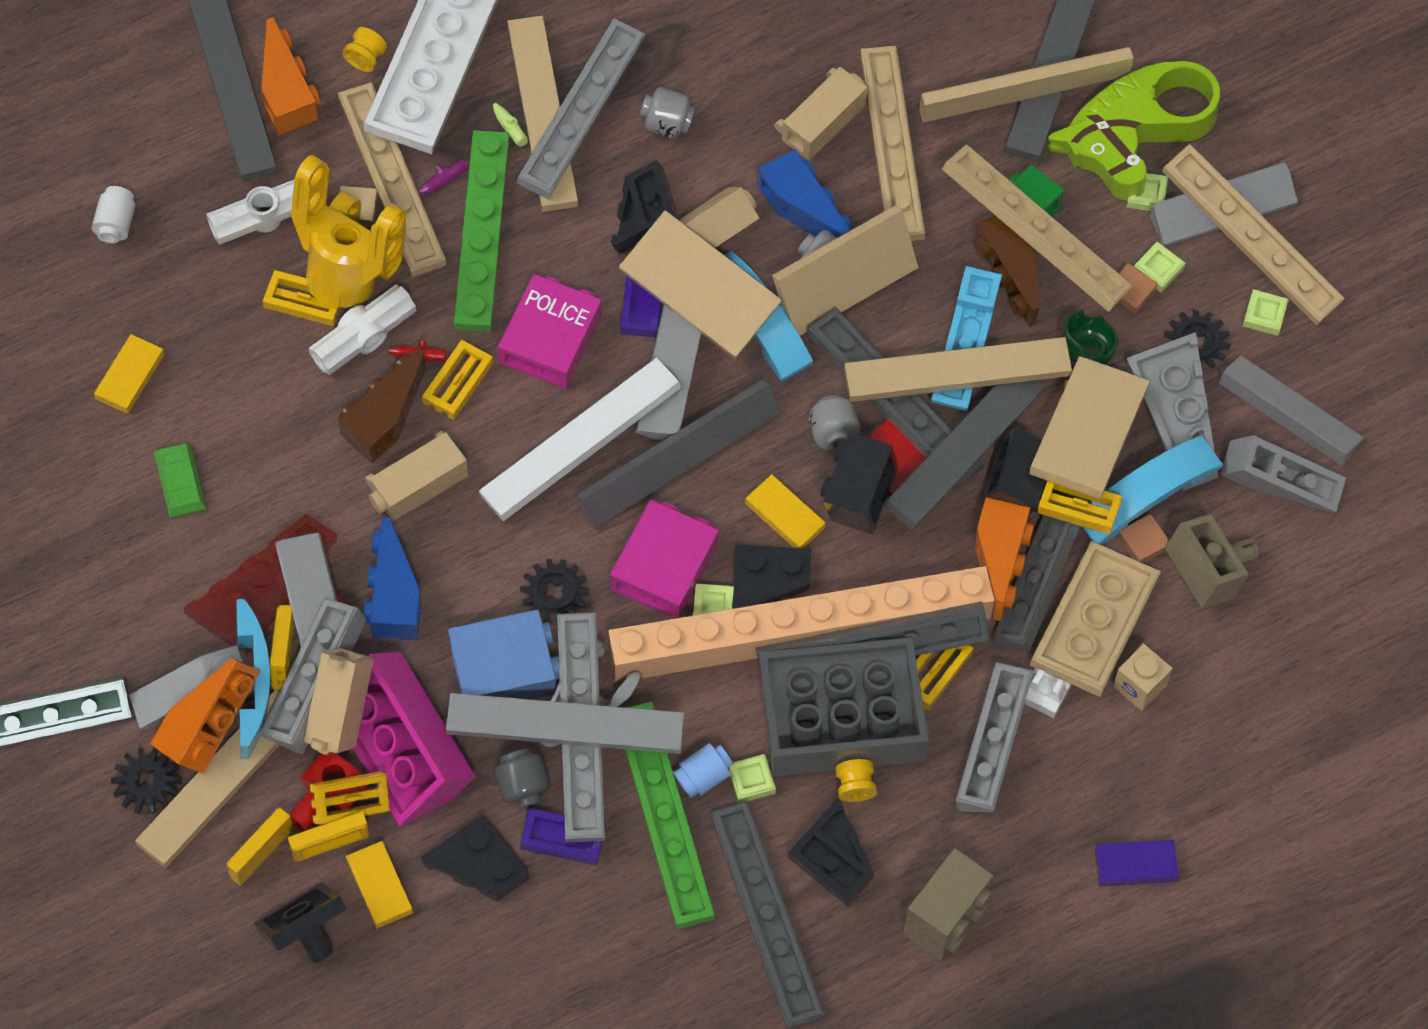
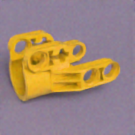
(343, 253)

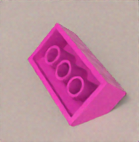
(408, 742)

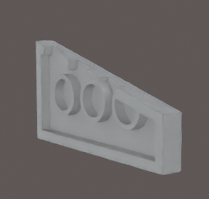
(1175, 393)

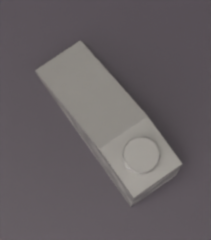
(1282, 473)
(155, 699)

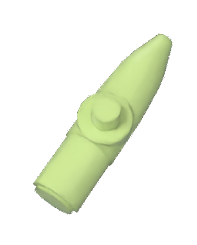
(510, 125)

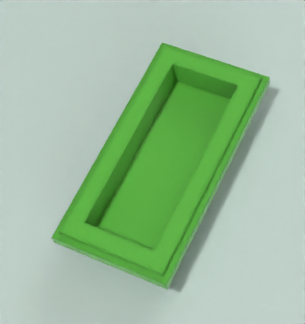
(180, 480)

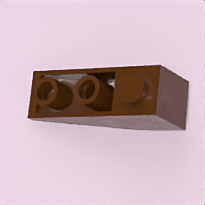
(1016, 262)
(380, 415)

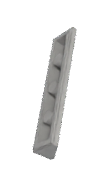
(1265, 190)
(677, 350)
(1290, 410)
(305, 578)
(333, 628)
(994, 739)

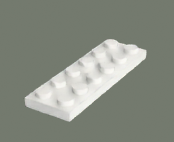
(428, 71)

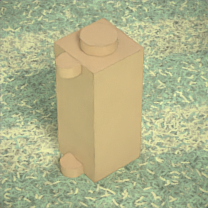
(823, 113)
(722, 216)
(417, 477)
(338, 701)

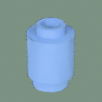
(703, 770)

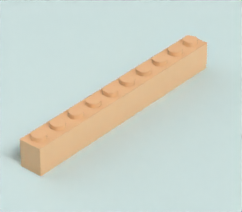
(737, 632)

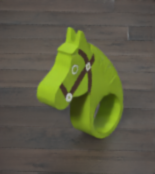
(1127, 113)

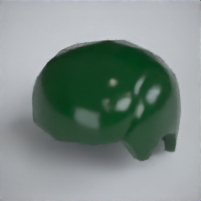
(1089, 337)

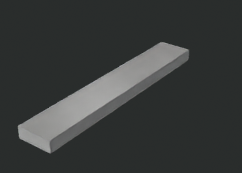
(581, 108)
(565, 723)
(580, 763)

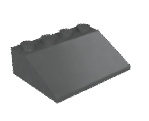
(843, 706)

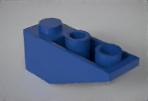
(797, 196)
(396, 596)

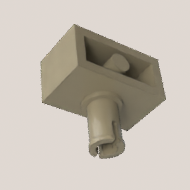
(1209, 561)

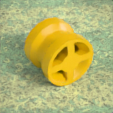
(364, 49)
(856, 780)

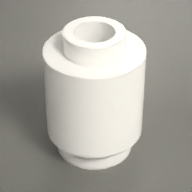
(114, 214)

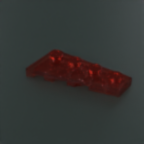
(256, 581)

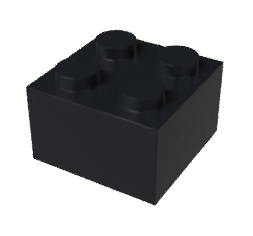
(859, 482)

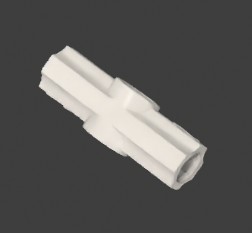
(243, 216)
(362, 329)

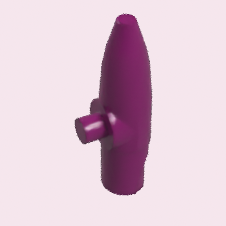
(443, 177)

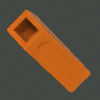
(284, 90)
(998, 546)
(202, 718)

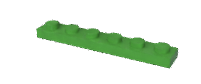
(481, 231)
(670, 836)

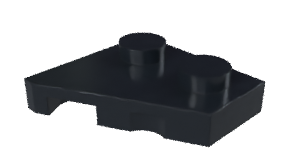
(644, 200)
(769, 574)
(833, 855)
(478, 860)

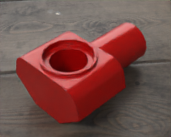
(322, 769)

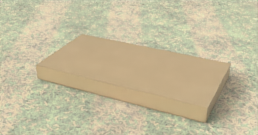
(846, 269)
(700, 284)
(1089, 427)
(1095, 618)

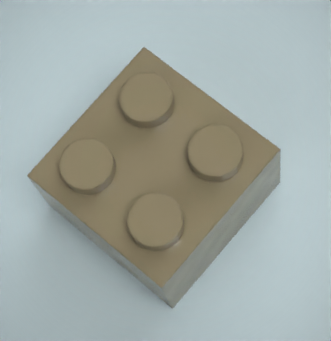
(948, 905)

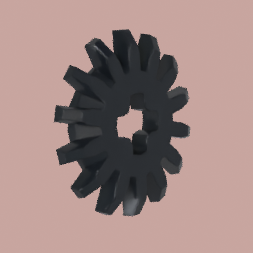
(1204, 328)
(556, 576)
(144, 795)

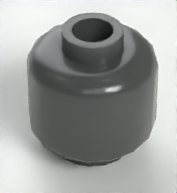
(522, 777)

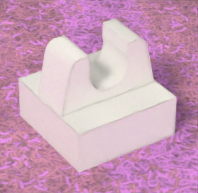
(1046, 693)

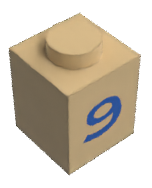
(1142, 677)

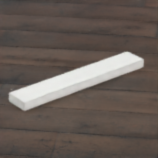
(579, 439)

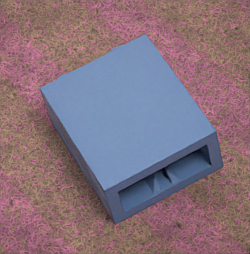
(505, 657)

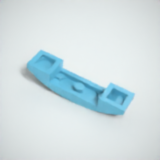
(970, 325)
(778, 337)
(1157, 481)
(251, 637)

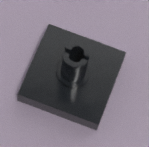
(301, 921)

